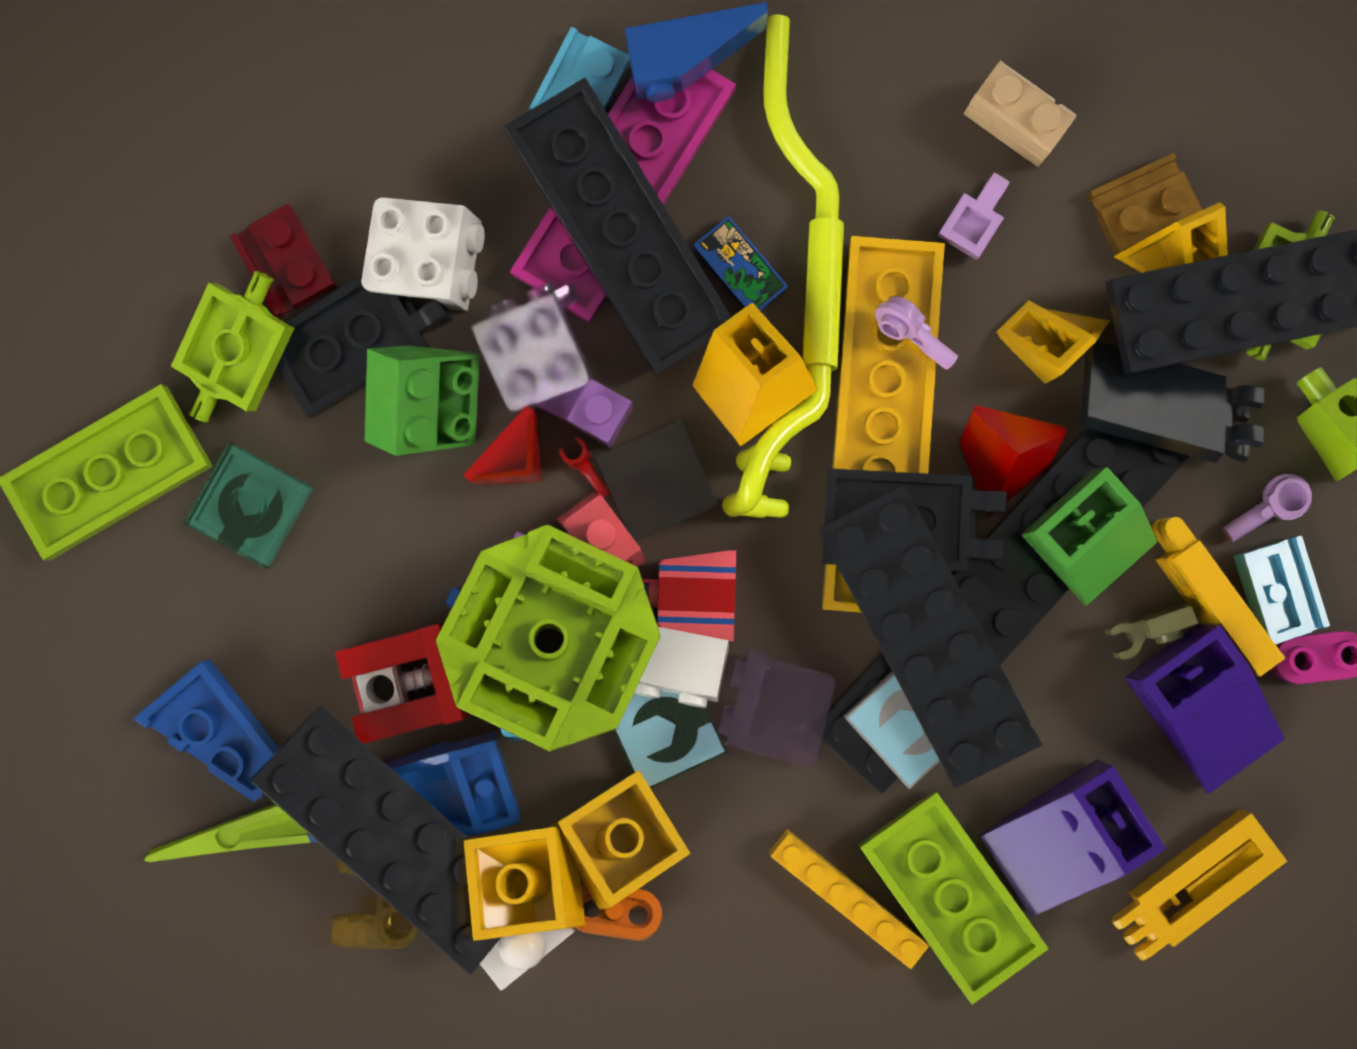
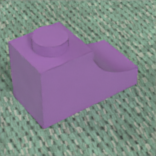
(591, 410)

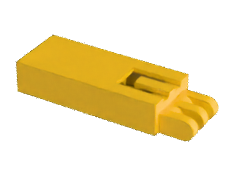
(1212, 594)
(1211, 872)

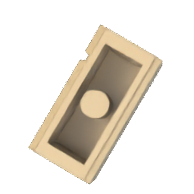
(1019, 114)

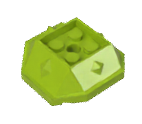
(538, 586)

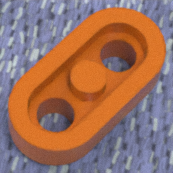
(616, 922)

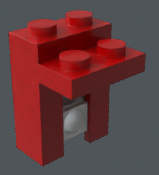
(398, 715)

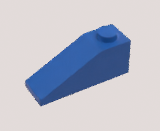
(680, 51)

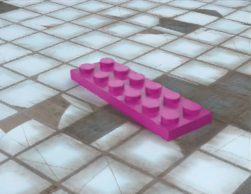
(663, 143)

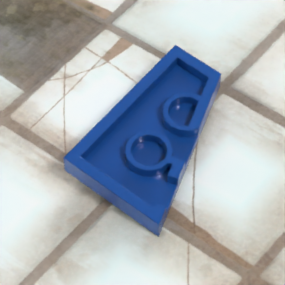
(213, 725)

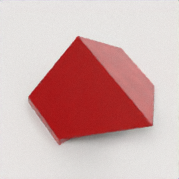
(1007, 449)
(512, 455)

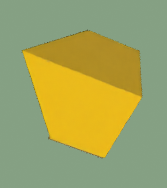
(1183, 242)
(1049, 338)

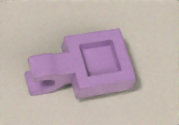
(974, 220)

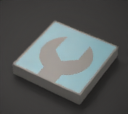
(893, 731)

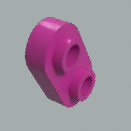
(1321, 655)

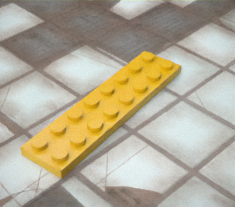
(882, 380)

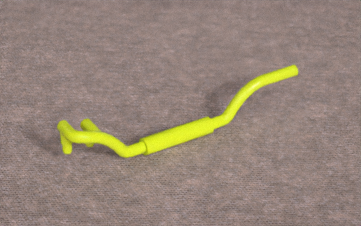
(821, 298)

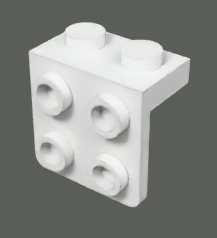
(423, 251)

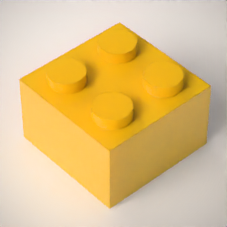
(621, 840)

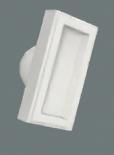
(519, 953)

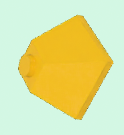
(522, 884)

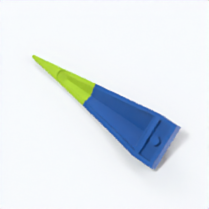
(459, 779)

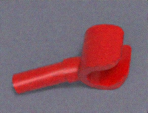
(584, 465)

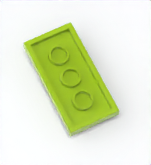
(104, 472)
(953, 897)

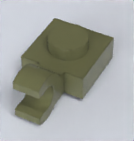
(1162, 625)

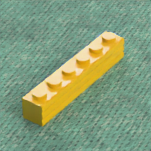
(848, 898)

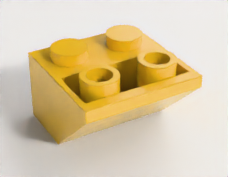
(751, 375)

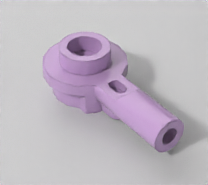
(902, 319)
(1283, 497)

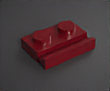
(285, 253)

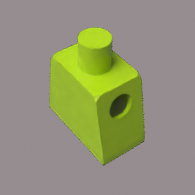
(1331, 421)

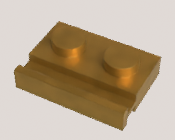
(1143, 203)

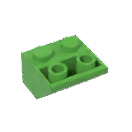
(420, 399)
(1092, 534)

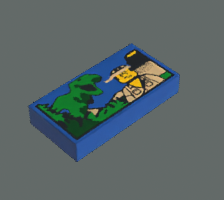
(739, 265)

